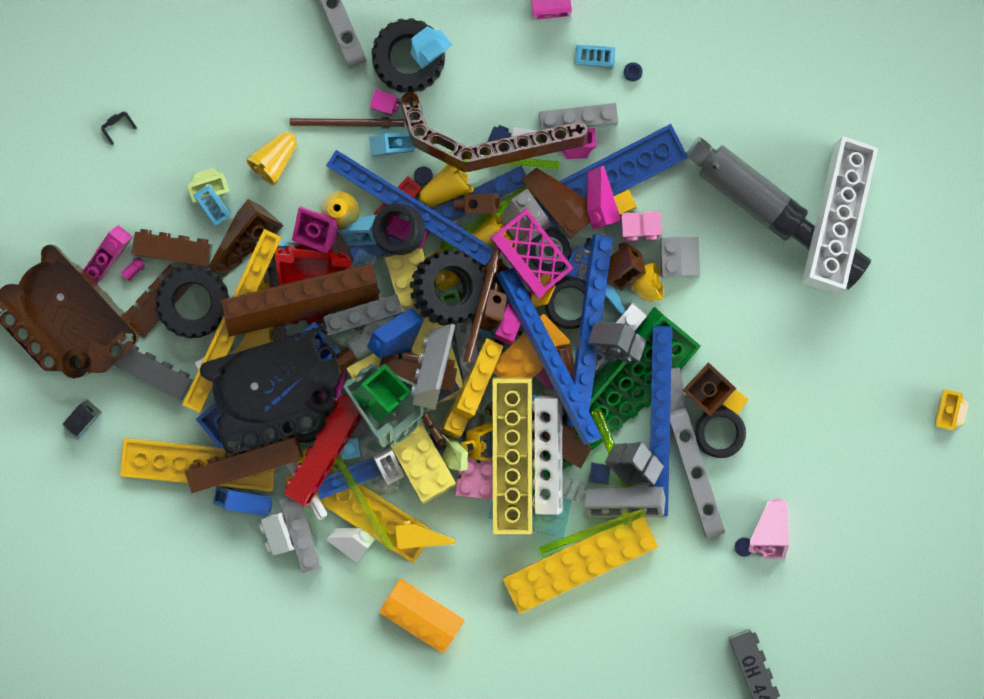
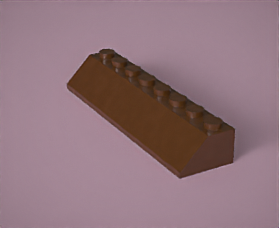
(300, 299)

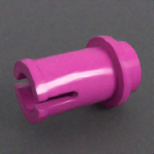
(133, 268)

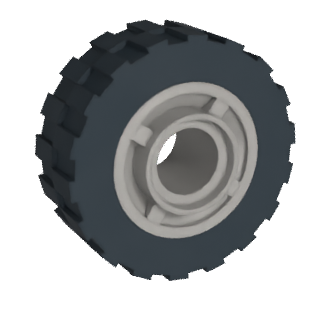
(561, 243)

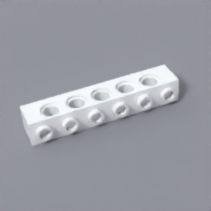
(541, 503)

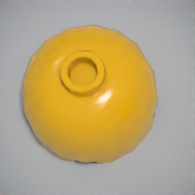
(648, 285)

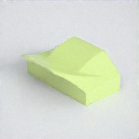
(208, 177)
(455, 455)

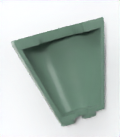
(398, 423)

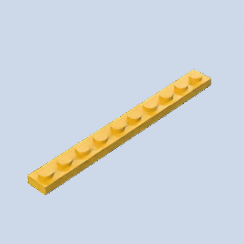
(222, 342)

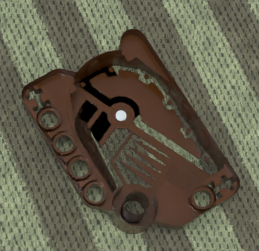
(66, 316)

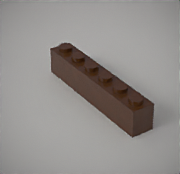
(243, 463)

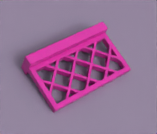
(517, 262)

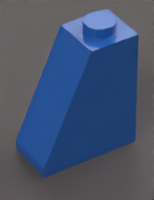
(396, 334)
(242, 501)

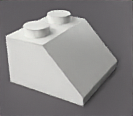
(277, 533)

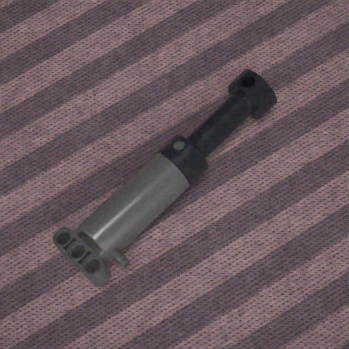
(761, 198)

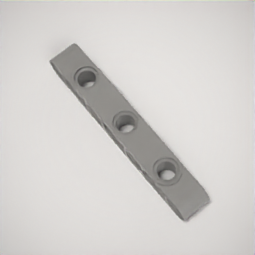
(342, 26)
(699, 486)

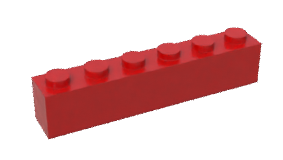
(324, 452)

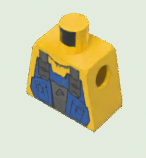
(480, 442)

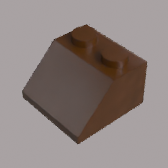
(709, 389)

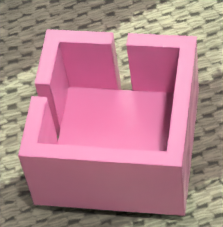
(640, 225)
(477, 480)

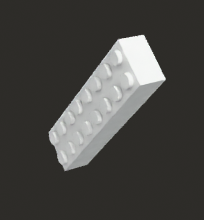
(840, 216)

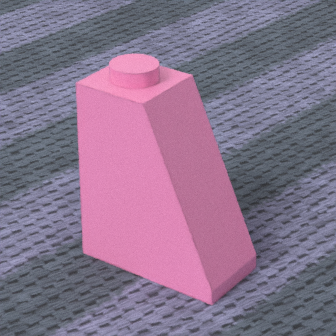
(772, 533)

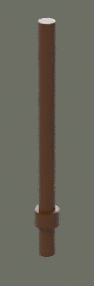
(384, 122)
(491, 269)

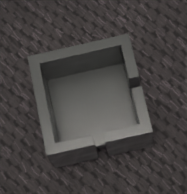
(617, 342)
(634, 464)

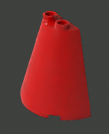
(303, 262)

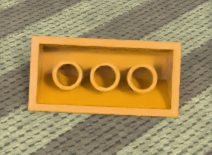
(421, 616)

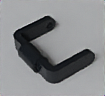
(112, 120)

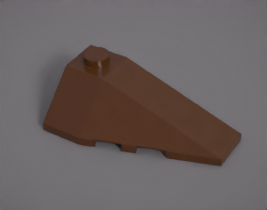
(561, 202)
(243, 236)

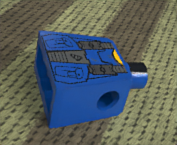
(580, 261)

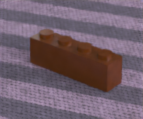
(172, 249)

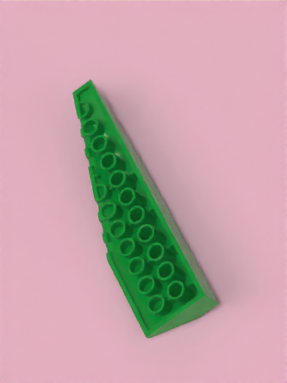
(624, 387)

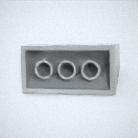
(433, 367)

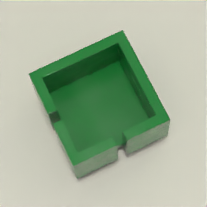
(381, 393)

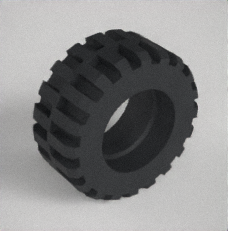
(382, 62)
(424, 287)
(166, 295)

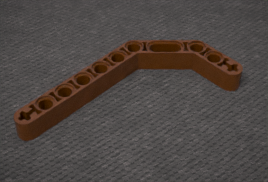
(576, 131)

